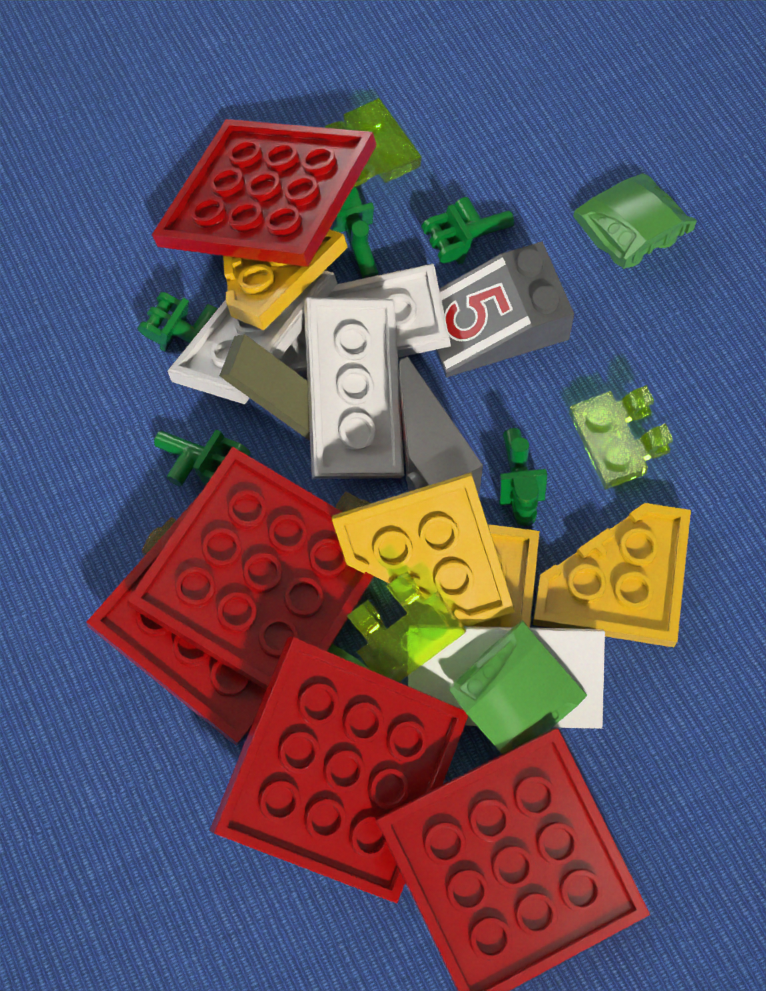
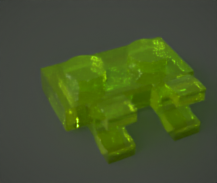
(394, 151)
(609, 441)
(410, 640)

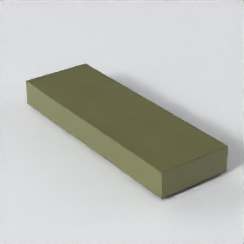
(268, 382)

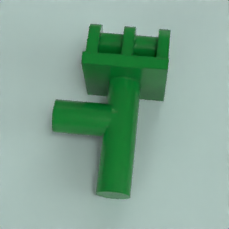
(355, 220)
(457, 228)
(175, 324)
(192, 455)
(521, 486)

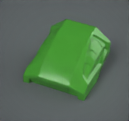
(633, 220)
(516, 690)

